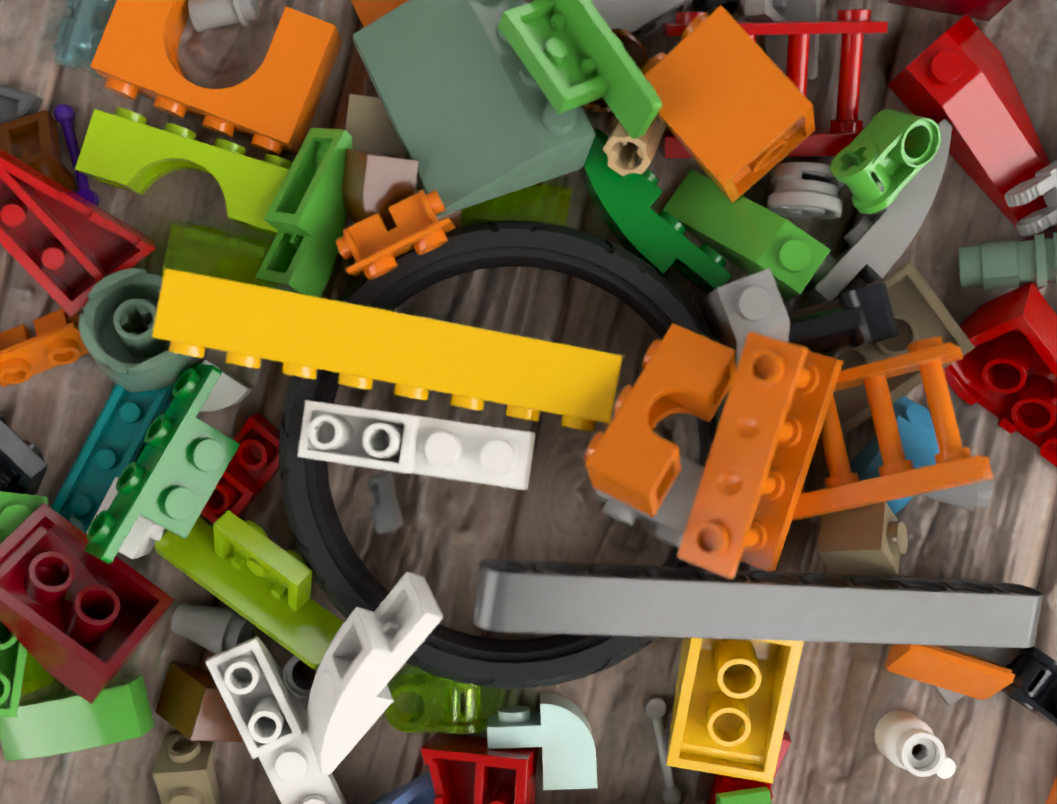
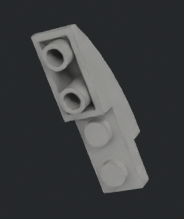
(881, 241)

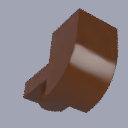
(378, 181)

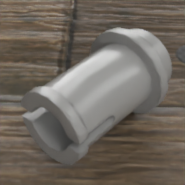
(219, 13)

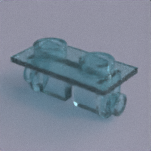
(82, 33)

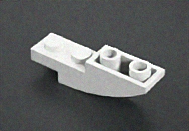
(416, 445)
(361, 660)
(272, 723)

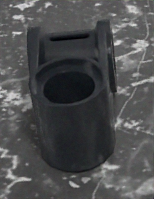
(1035, 683)

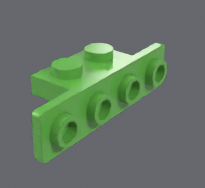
(580, 60)

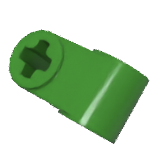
(885, 155)

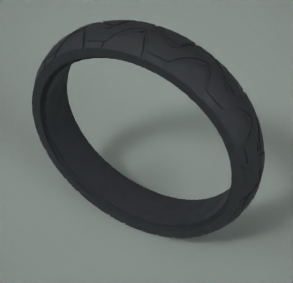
(306, 480)

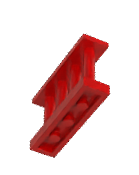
(852, 26)

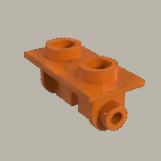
(377, 247)
(55, 344)

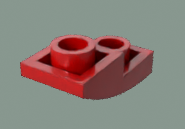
(248, 470)

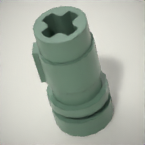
(1009, 263)

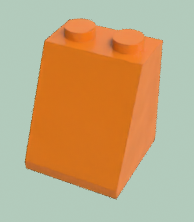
(728, 103)

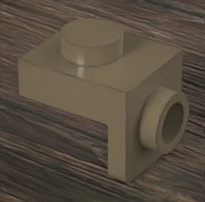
(186, 771)

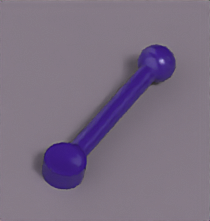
(65, 115)

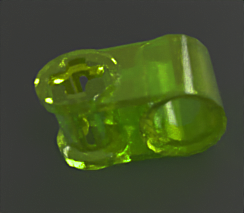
(441, 706)

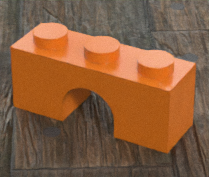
(677, 377)

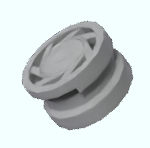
(805, 191)

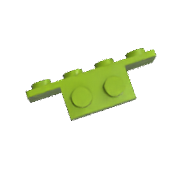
(256, 581)

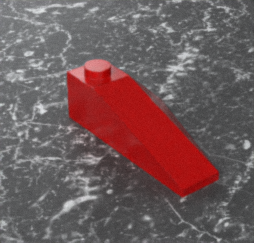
(972, 88)
(1013, 365)

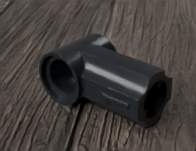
(852, 320)

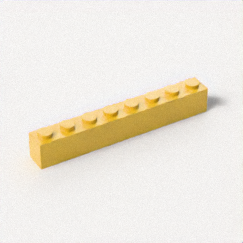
(387, 347)

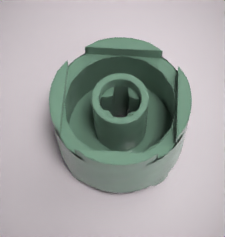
(109, 326)

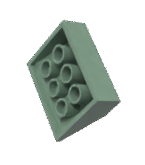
(468, 101)

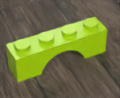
(134, 156)

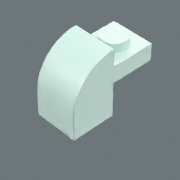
(561, 733)

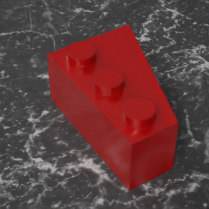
(61, 235)
(472, 774)

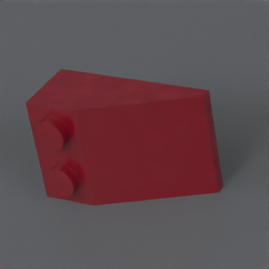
(71, 607)

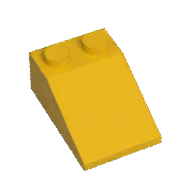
(732, 705)

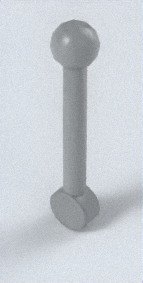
(656, 710)

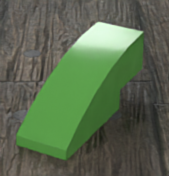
(308, 216)
(72, 724)

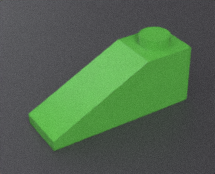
(747, 234)

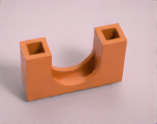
(271, 106)

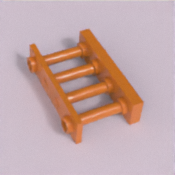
(759, 456)
(897, 476)

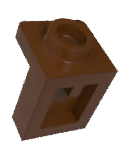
(36, 143)

